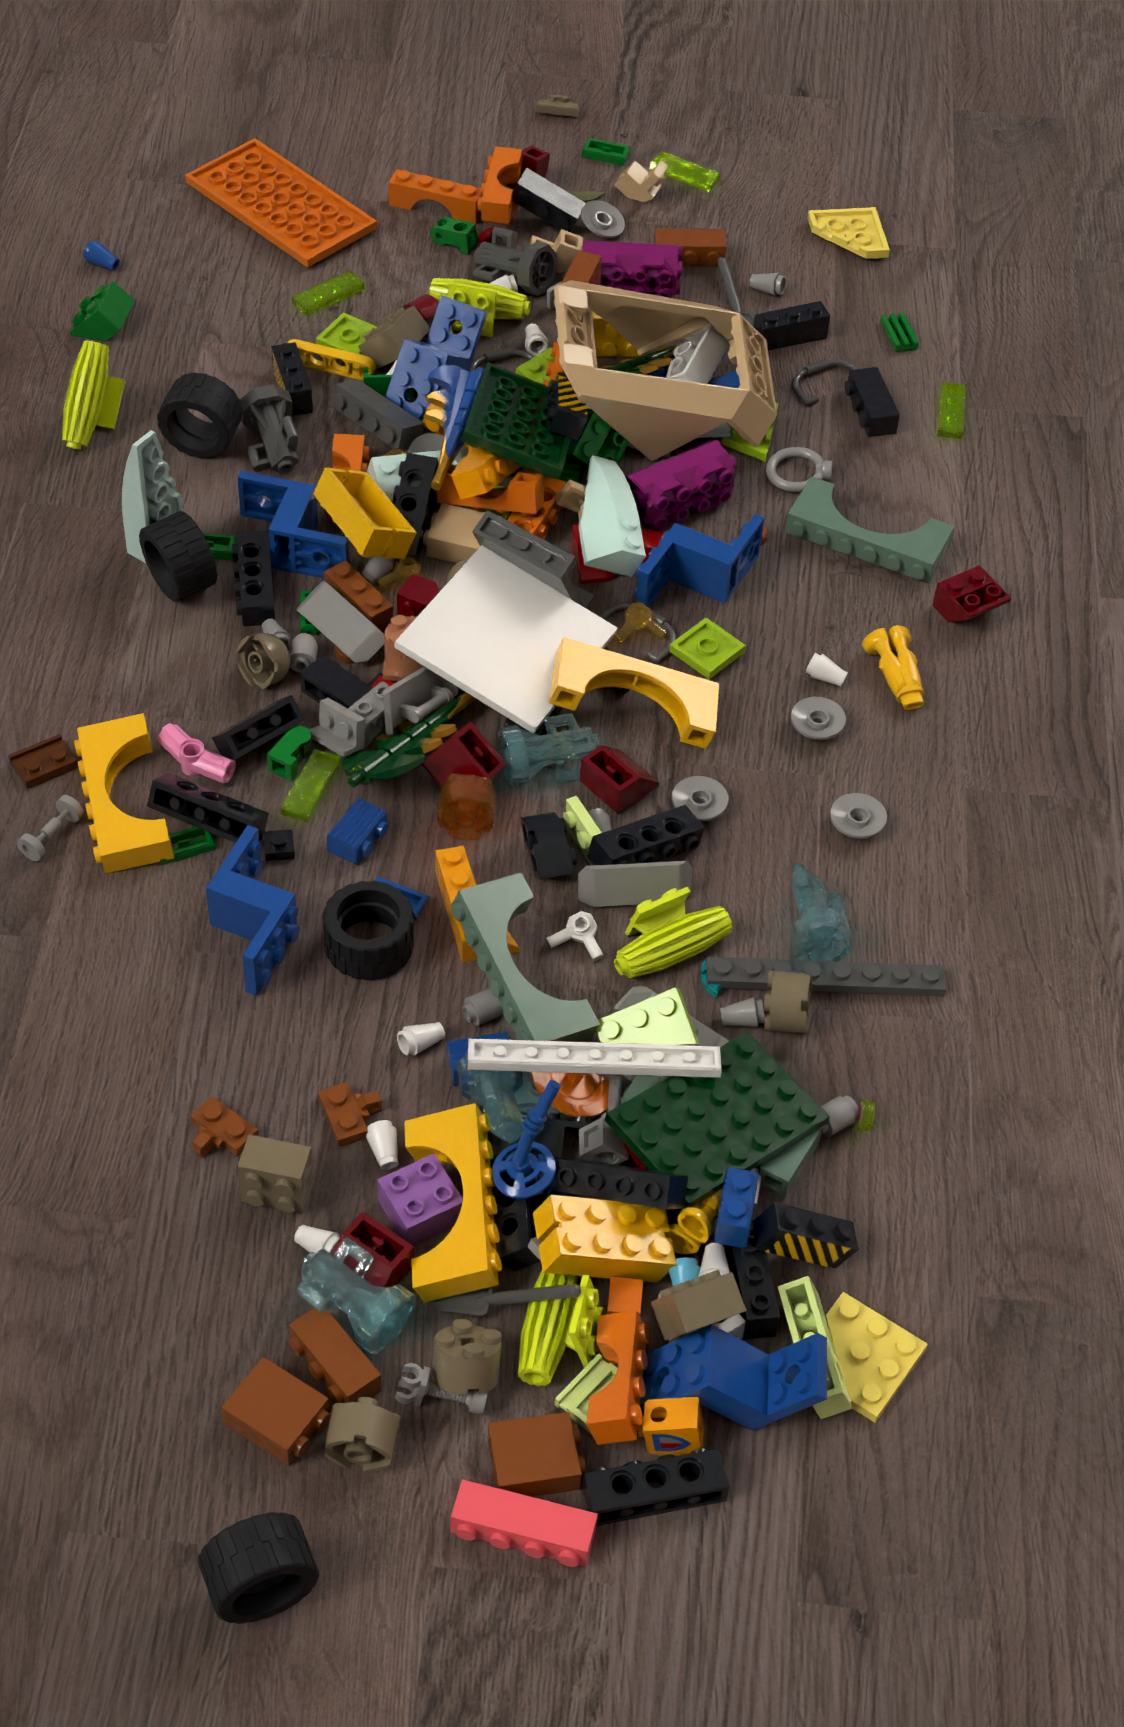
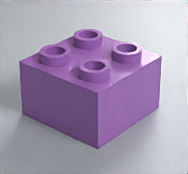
(420, 1200)

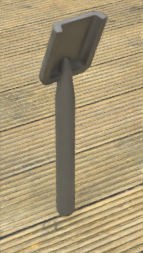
(731, 291)
(477, 1302)

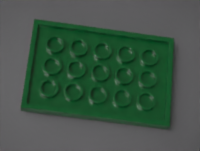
(512, 422)
(716, 1122)

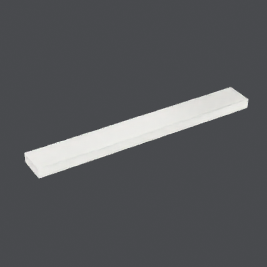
(594, 1058)

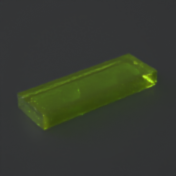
(687, 171)
(328, 292)
(951, 410)
(310, 785)

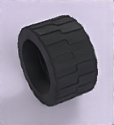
(210, 398)
(178, 556)
(363, 903)
(258, 1567)

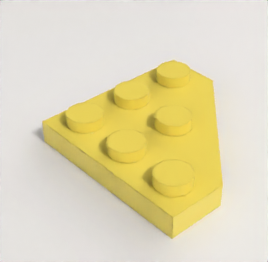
(852, 229)
(871, 1354)

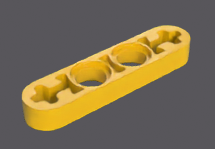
(329, 363)

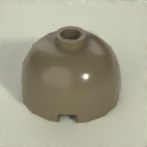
(263, 659)

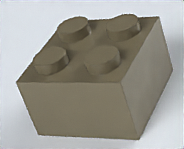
(386, 340)
(275, 1174)
(697, 1303)

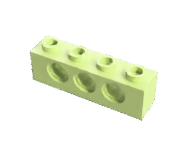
(805, 1319)

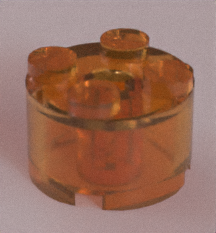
(467, 806)

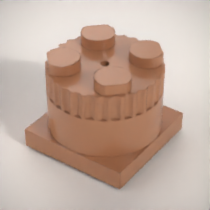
(396, 663)

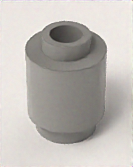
(302, 652)
(482, 1007)
(842, 1114)

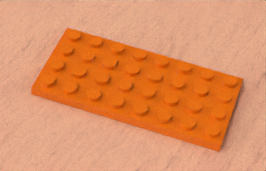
(281, 202)

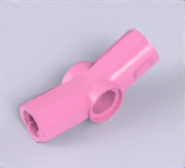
(193, 756)

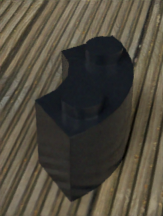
(547, 845)

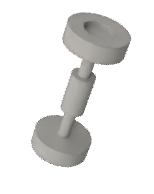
(32, 846)

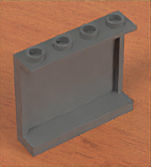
(531, 554)

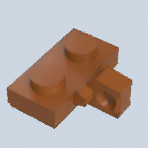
(348, 1111)
(219, 1128)

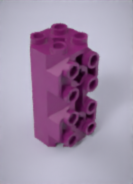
(639, 266)
(692, 478)

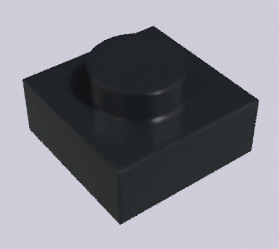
(279, 845)

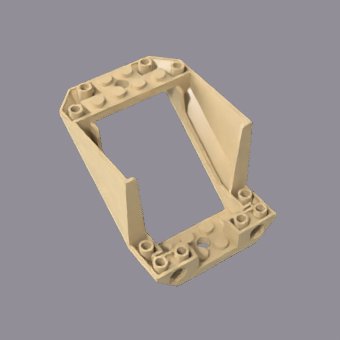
(654, 410)

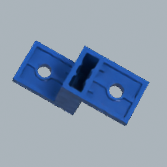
(441, 348)
(294, 519)
(699, 562)
(252, 910)
(737, 1377)

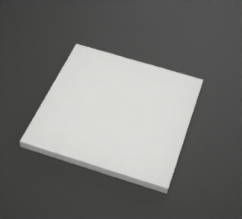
(499, 634)

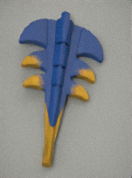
(457, 403)

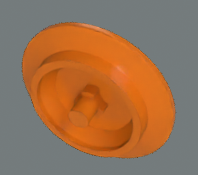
(579, 1092)

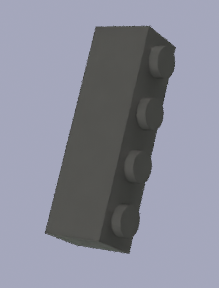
(377, 414)

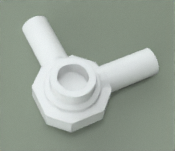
(580, 928)

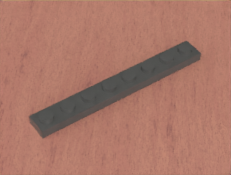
(831, 975)

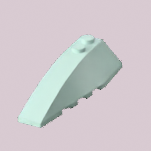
(146, 491)
(610, 521)

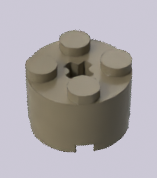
(788, 1002)
(466, 1358)
(362, 1435)

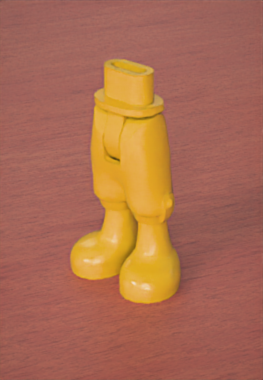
(899, 671)
(694, 1225)

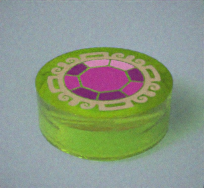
(866, 1114)

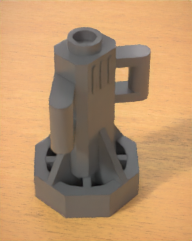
(532, 268)
(269, 414)

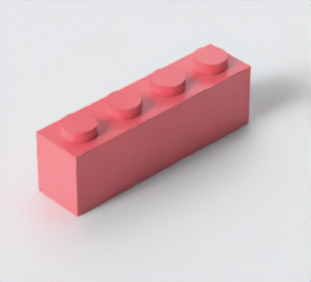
(523, 1523)

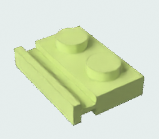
(580, 824)
(588, 1382)

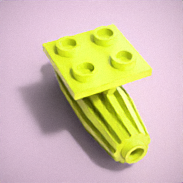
(495, 299)
(91, 396)
(669, 934)
(558, 1324)

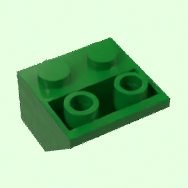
(102, 313)
(598, 440)

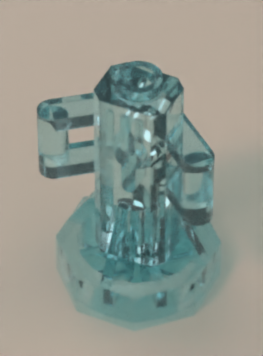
(529, 752)
(818, 924)
(497, 1095)
(373, 1311)

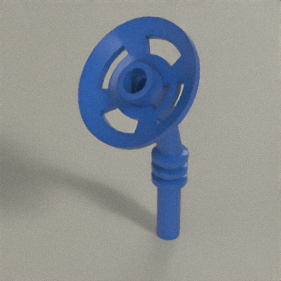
(522, 1164)

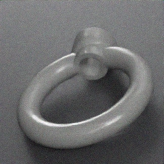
(823, 468)

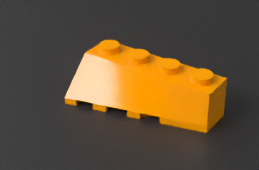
(480, 472)
(453, 875)

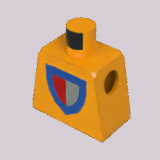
(672, 1426)

